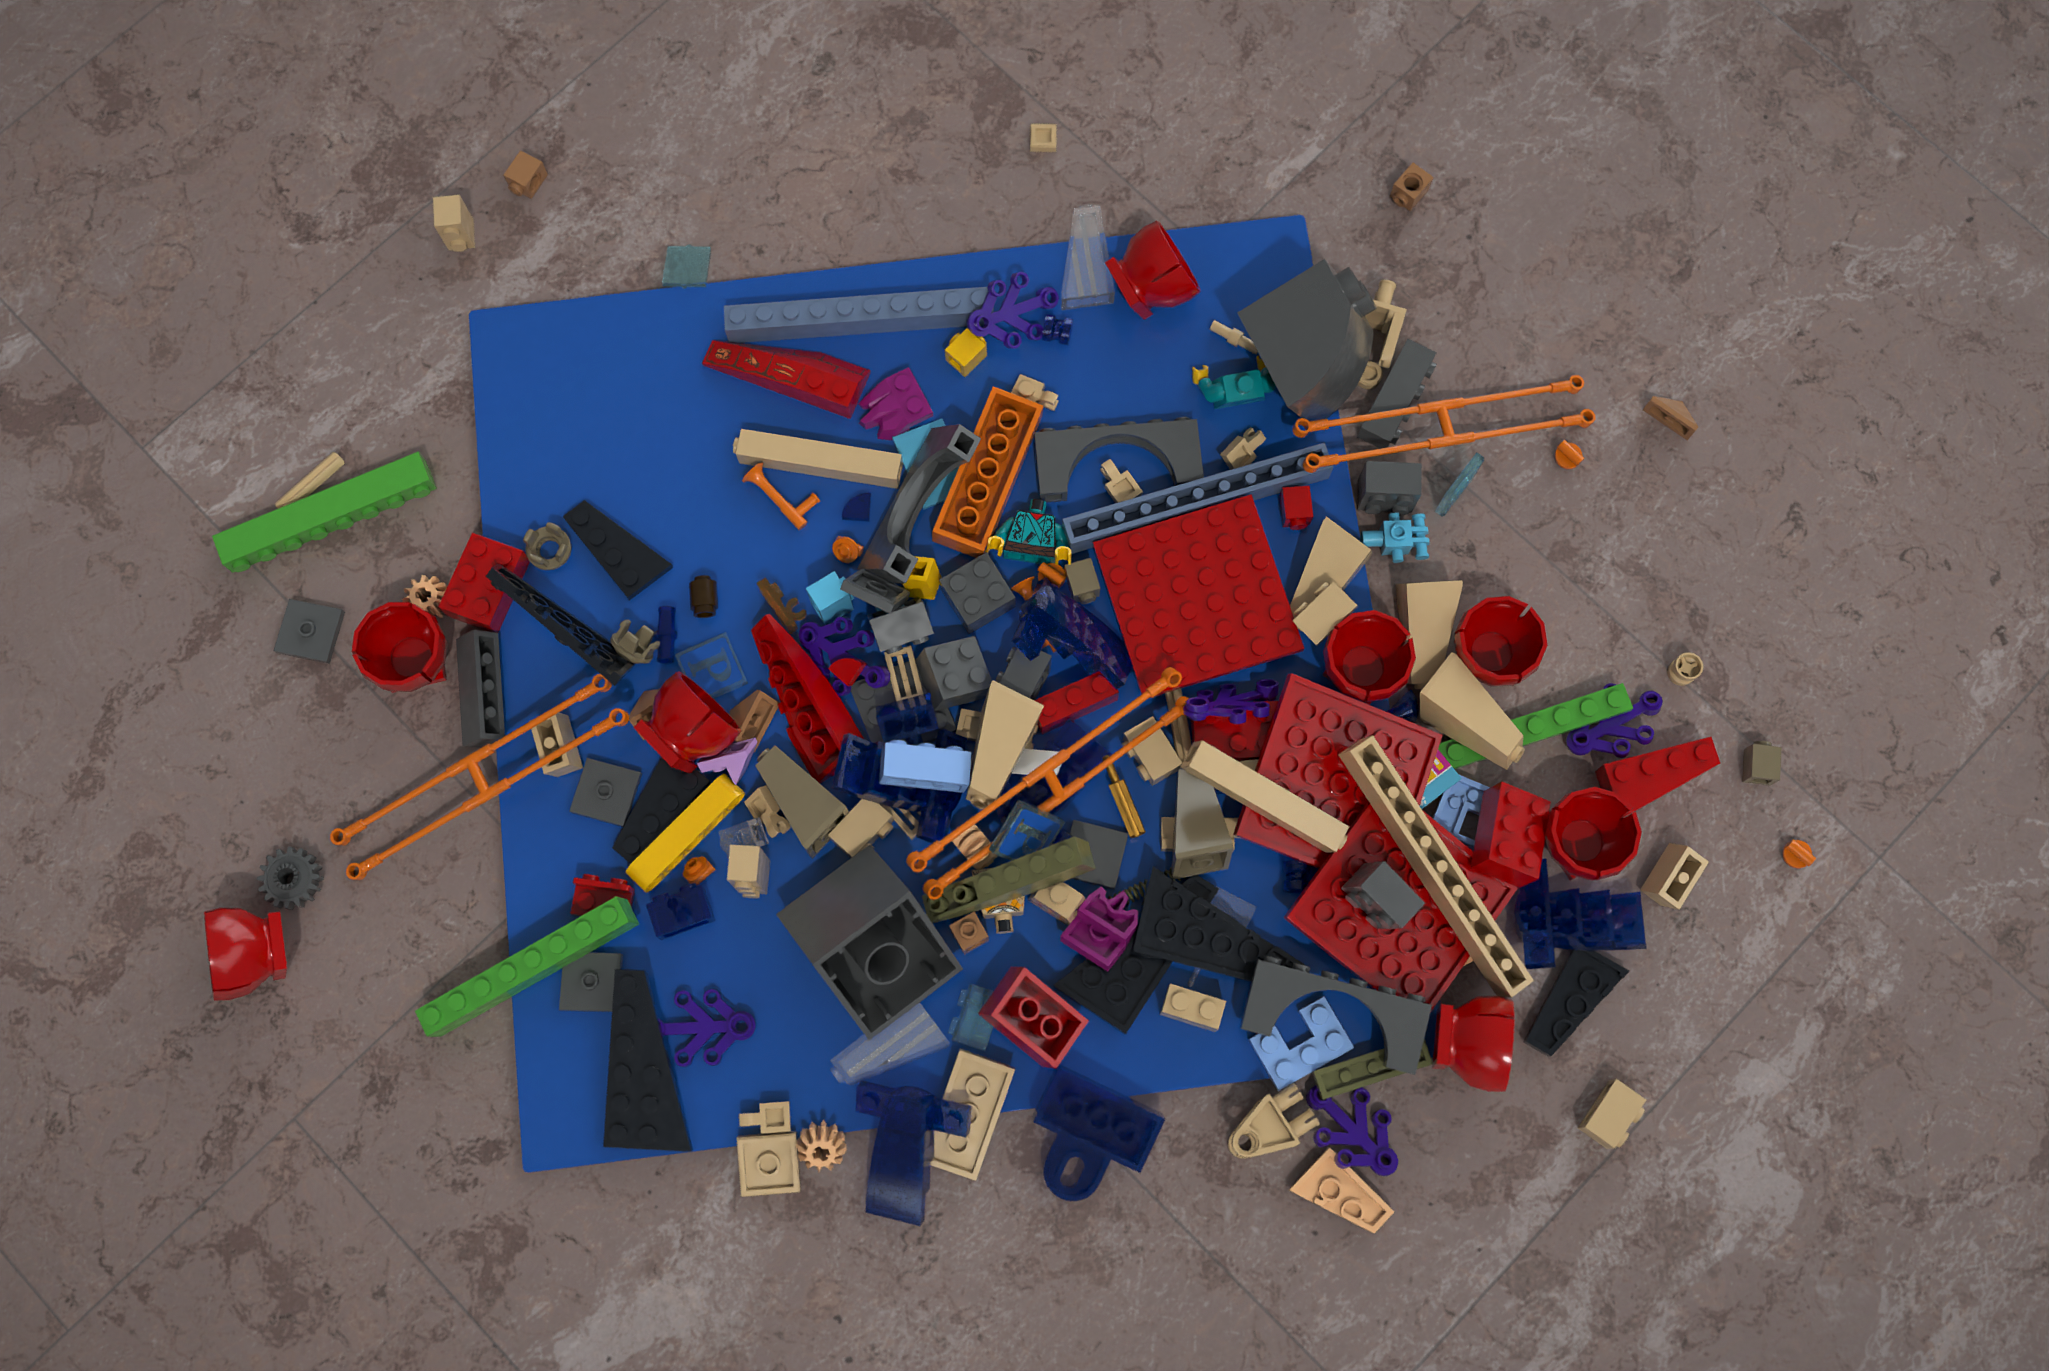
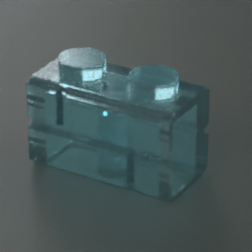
(970, 1027)

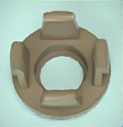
(537, 538)
(634, 647)

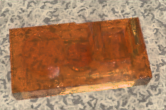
(772, 595)

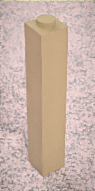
(819, 458)
(1265, 797)

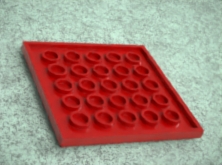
(1198, 595)
(1303, 757)
(1413, 959)

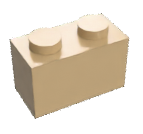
(454, 222)
(1324, 612)
(551, 736)
(1154, 754)
(861, 827)
(1674, 876)
(1193, 1008)
(1613, 1114)

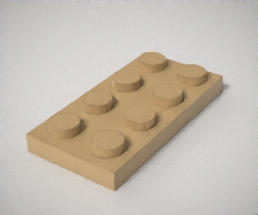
(983, 1086)

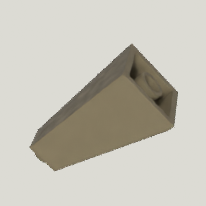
(804, 801)
(1200, 830)

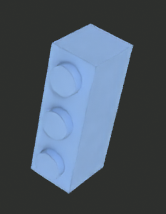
(925, 766)

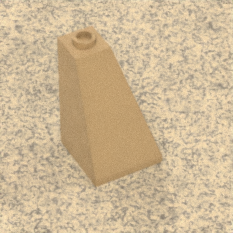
(1334, 558)
(1429, 616)
(1468, 714)
(1002, 735)

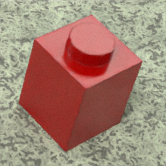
(1296, 507)

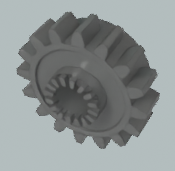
(276, 875)

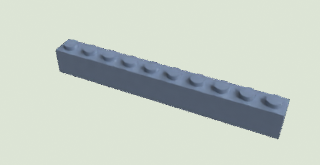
(852, 315)
(1258, 479)

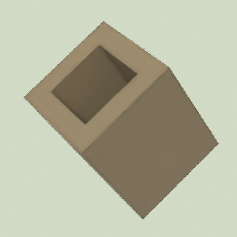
(1082, 581)
(1762, 763)

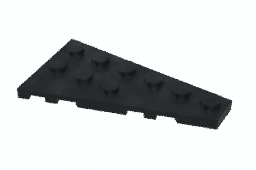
(566, 627)
(1197, 934)
(1127, 986)
(640, 1085)

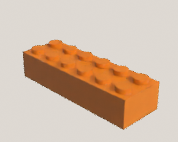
(988, 479)

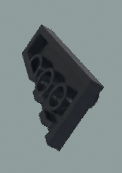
(622, 555)
(660, 803)
(1576, 992)

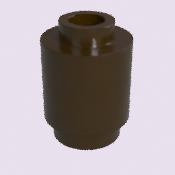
(703, 596)

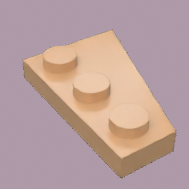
(1342, 1193)

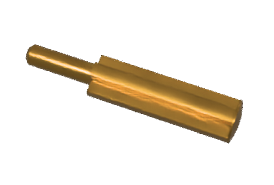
(1124, 803)

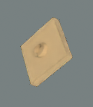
(768, 1164)

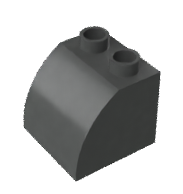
(1313, 338)
(870, 941)

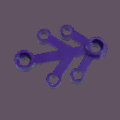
(1009, 311)
(839, 651)
(1232, 705)
(1613, 727)
(707, 1027)
(1356, 1133)

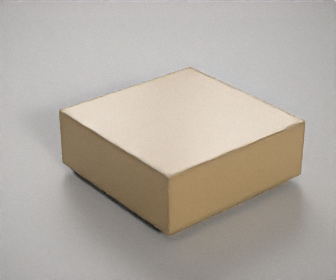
(1043, 138)

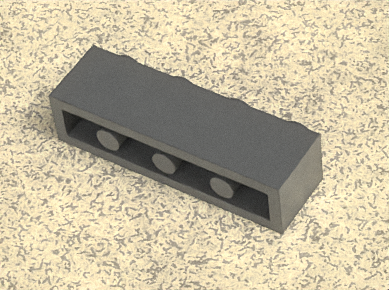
(1398, 392)
(480, 688)

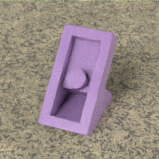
(734, 758)

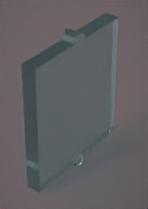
(686, 266)

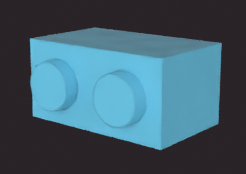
(829, 599)

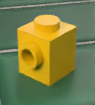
(965, 351)
(923, 579)

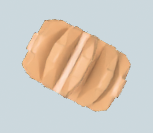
(424, 588)
(972, 842)
(821, 1146)

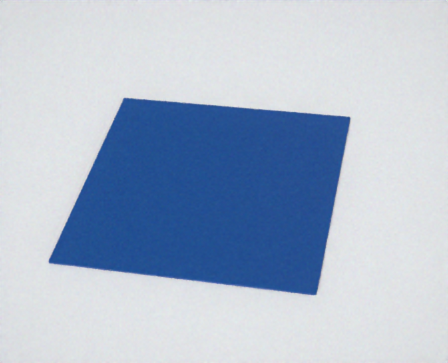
(619, 412)

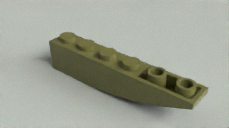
(1012, 880)

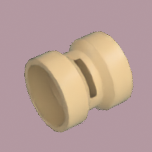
(1690, 665)

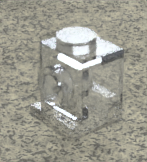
(746, 833)

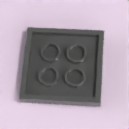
(869, 698)

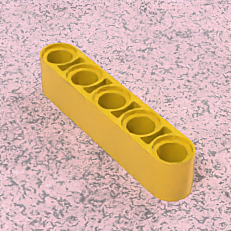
(685, 833)

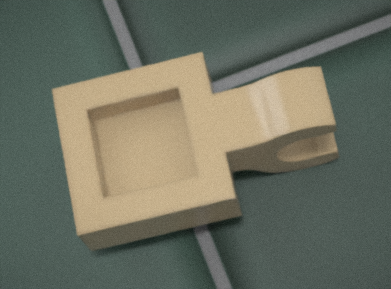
(1034, 391)
(1241, 449)
(1121, 486)
(764, 805)
(772, 1118)

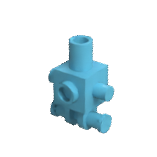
(1396, 537)

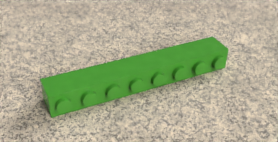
(324, 513)
(527, 967)

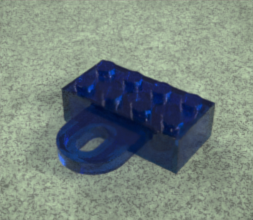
(1093, 1126)

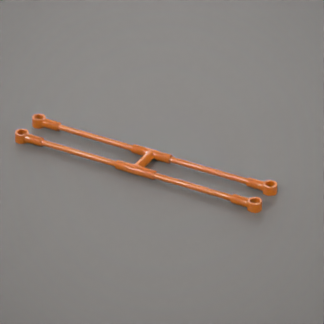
(1442, 408)
(1046, 770)
(485, 792)

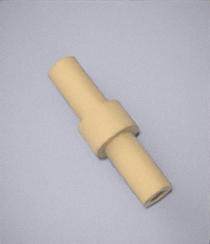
(1235, 336)

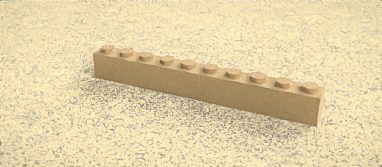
(1436, 867)

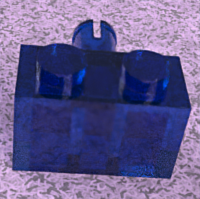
(907, 719)
(680, 911)

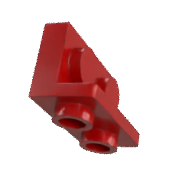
(592, 893)

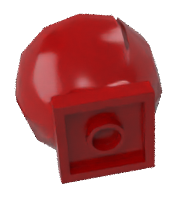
(1153, 272)
(1499, 643)
(400, 647)
(1368, 656)
(687, 724)
(1590, 836)
(243, 951)
(1476, 1041)

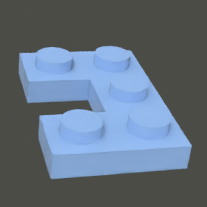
(1454, 804)
(1326, 1044)

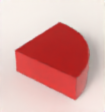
(847, 669)

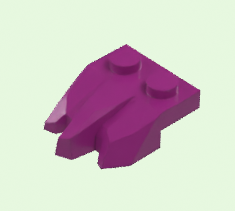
(895, 405)
(1101, 928)

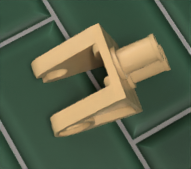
(1387, 319)
(1269, 1128)

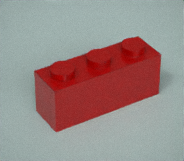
(1075, 701)

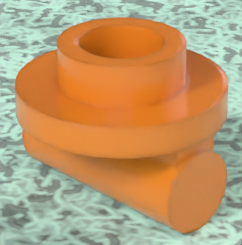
(1568, 455)
(846, 549)
(1053, 572)
(1798, 854)
(697, 870)

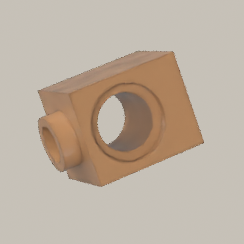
(525, 175)
(1415, 178)
(969, 933)

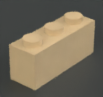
(748, 870)

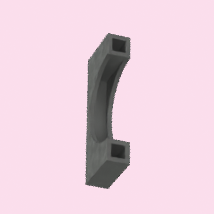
(1060, 451)
(939, 455)
(1399, 1018)

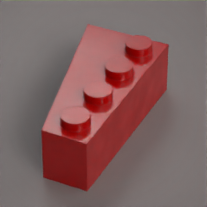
(1657, 773)

